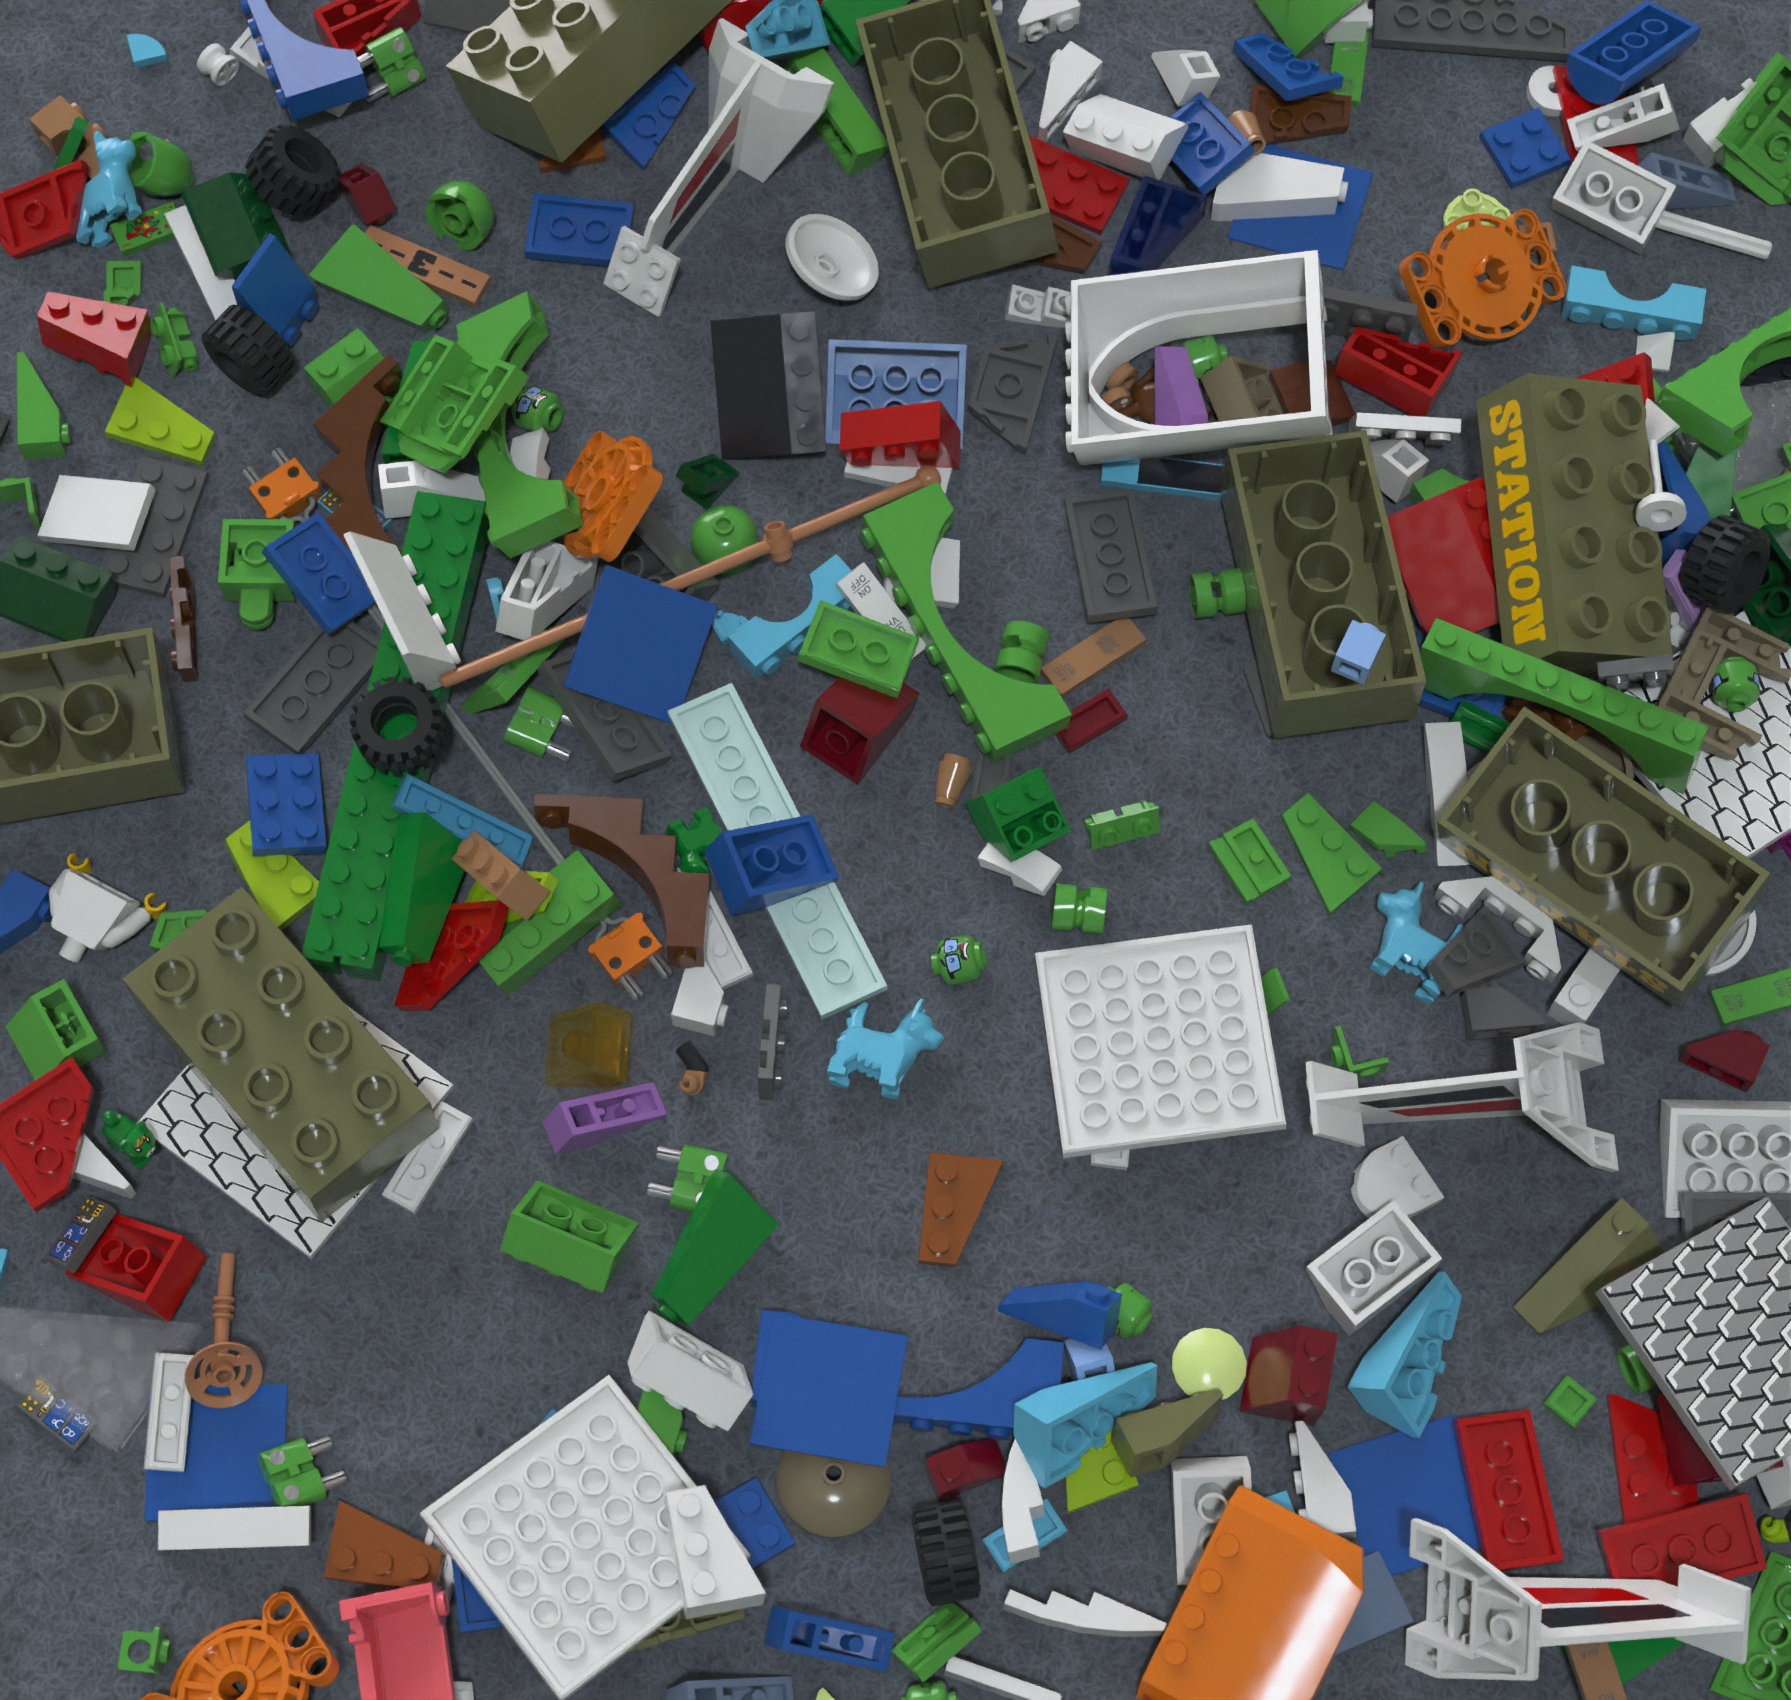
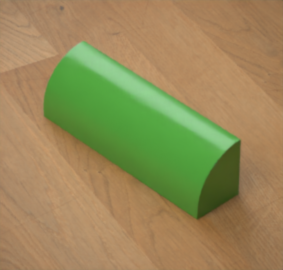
(845, 123)

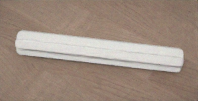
(1715, 235)

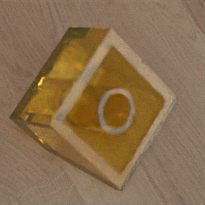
(588, 1047)

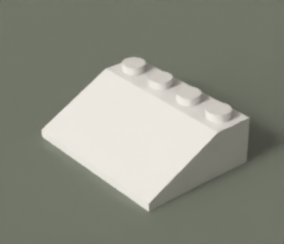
(404, 609)
(1723, 1148)

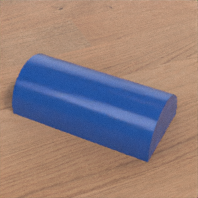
(1629, 51)

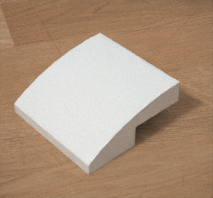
(943, 574)

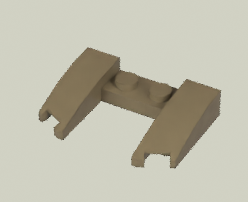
(1715, 639)

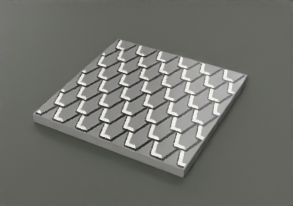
(1719, 1336)

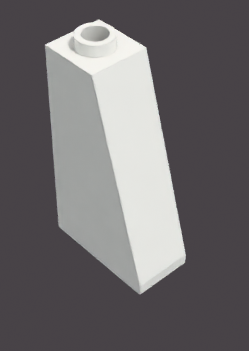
(1278, 188)

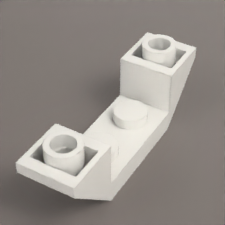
(1461, 895)

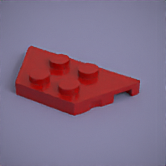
(42, 210)
(1643, 1462)

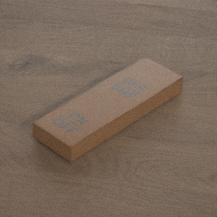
(1093, 655)
(1595, 1671)

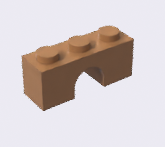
(53, 125)
(500, 875)

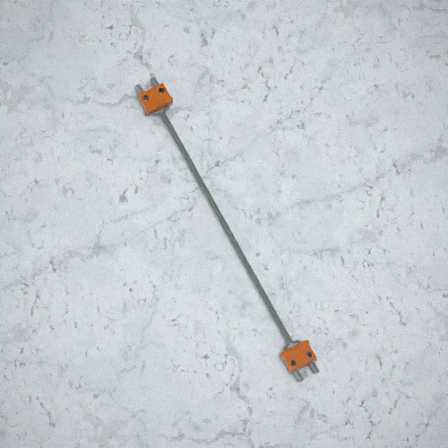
(290, 492)

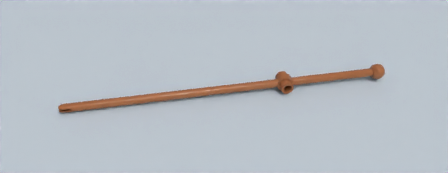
(776, 542)

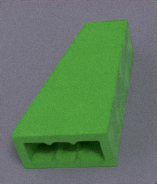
(372, 277)

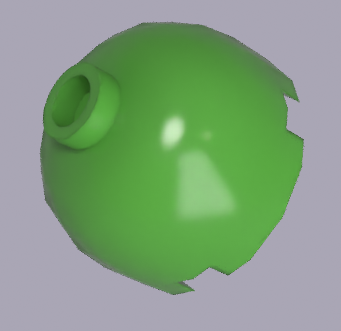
(460, 207)
(720, 533)

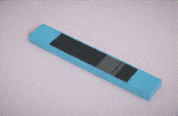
(1165, 476)

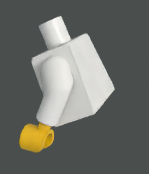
(94, 912)

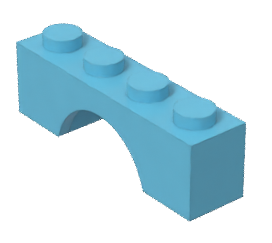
(1595, 300)
(763, 644)

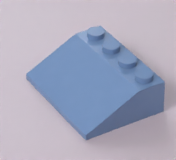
(892, 374)

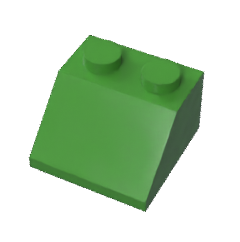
(343, 367)

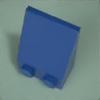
(276, 290)
(1677, 482)
(770, 863)

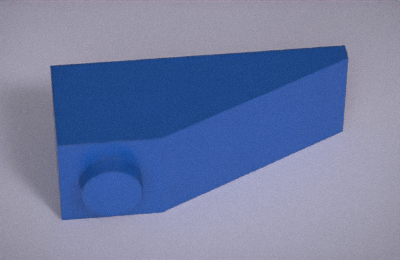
(22, 908)
(1075, 1310)
(829, 1638)

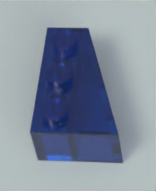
(1155, 225)

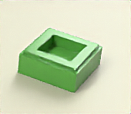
(1569, 1402)

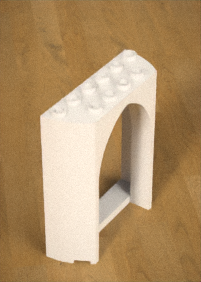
(1136, 311)

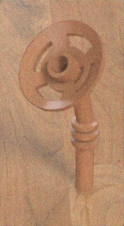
(218, 1355)

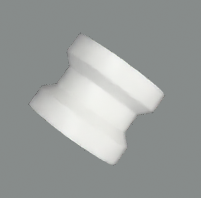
(216, 63)

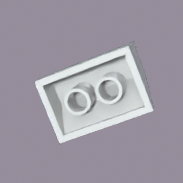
(1124, 136)
(1612, 197)
(1372, 1267)
(689, 1373)

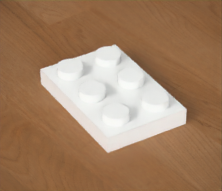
(1433, 429)

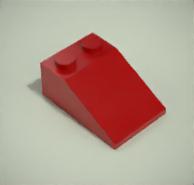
(141, 1266)

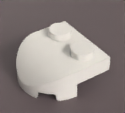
(1395, 1175)

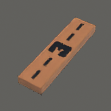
(434, 269)

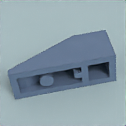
(1694, 184)
(734, 1689)

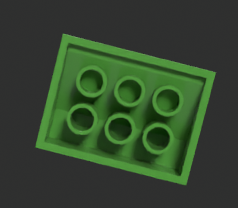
(1768, 1661)

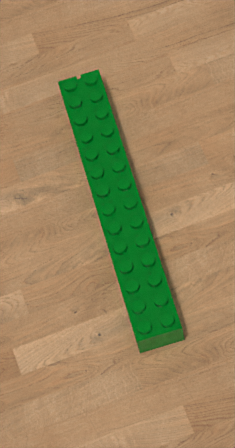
(346, 920)

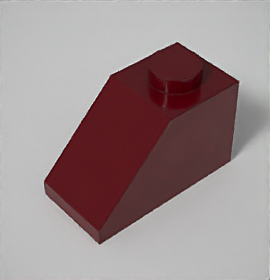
(366, 194)
(1728, 1057)
(964, 1468)

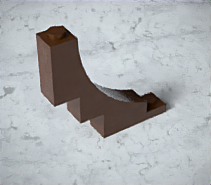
(352, 433)
(615, 831)

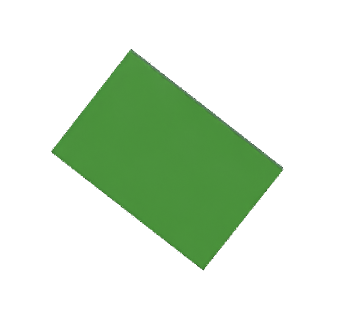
(858, 649)

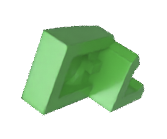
(123, 282)
(1386, 831)

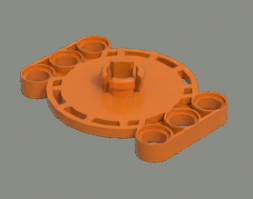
(1485, 306)
(613, 492)
(256, 1656)

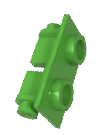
(169, 328)
(1135, 822)

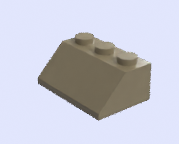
(1241, 390)

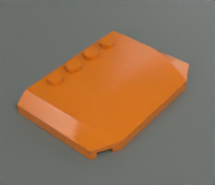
(1259, 1609)

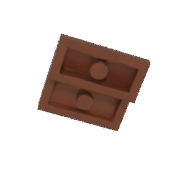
(1293, 391)

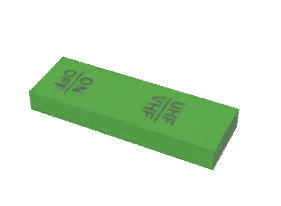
(1349, 61)
(1752, 998)

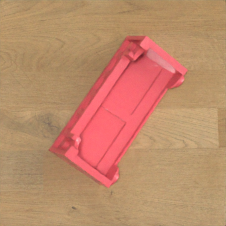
(401, 1643)

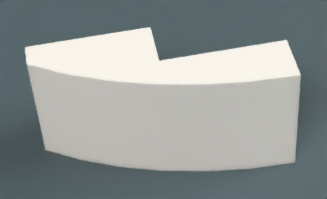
(1037, 307)
(1031, 872)

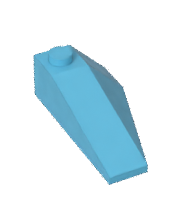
(787, 29)
(1401, 1366)
(1071, 1418)

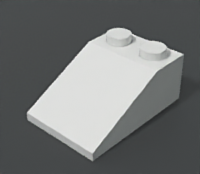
(1198, 1500)

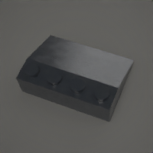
(768, 385)

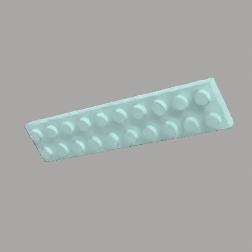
(749, 793)

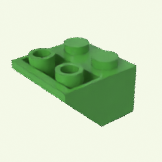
(53, 1030)

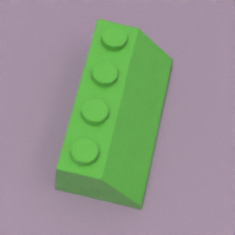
(576, 908)

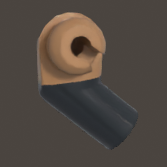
(696, 1069)

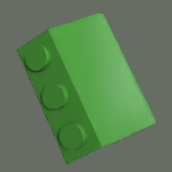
(568, 1236)

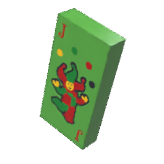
(143, 232)

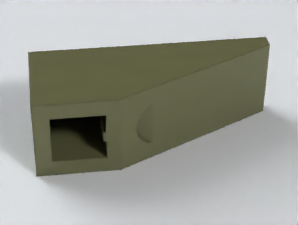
(1158, 1435)

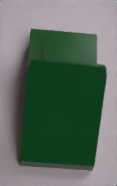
(706, 479)

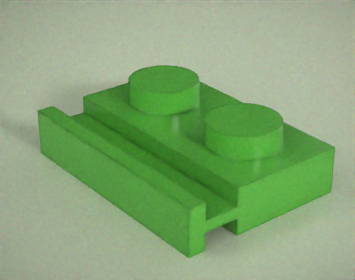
(1249, 861)
(936, 1641)

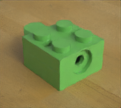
(252, 578)

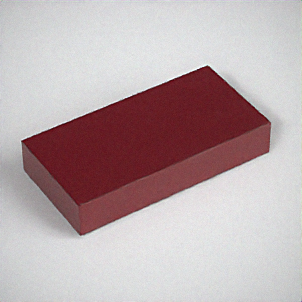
(1092, 720)

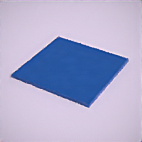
(1325, 233)
(639, 644)
(829, 1390)
(223, 1455)
(1406, 1480)

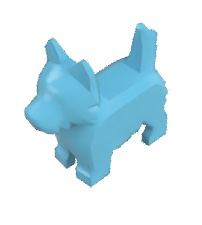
(108, 192)
(1408, 944)
(882, 1054)

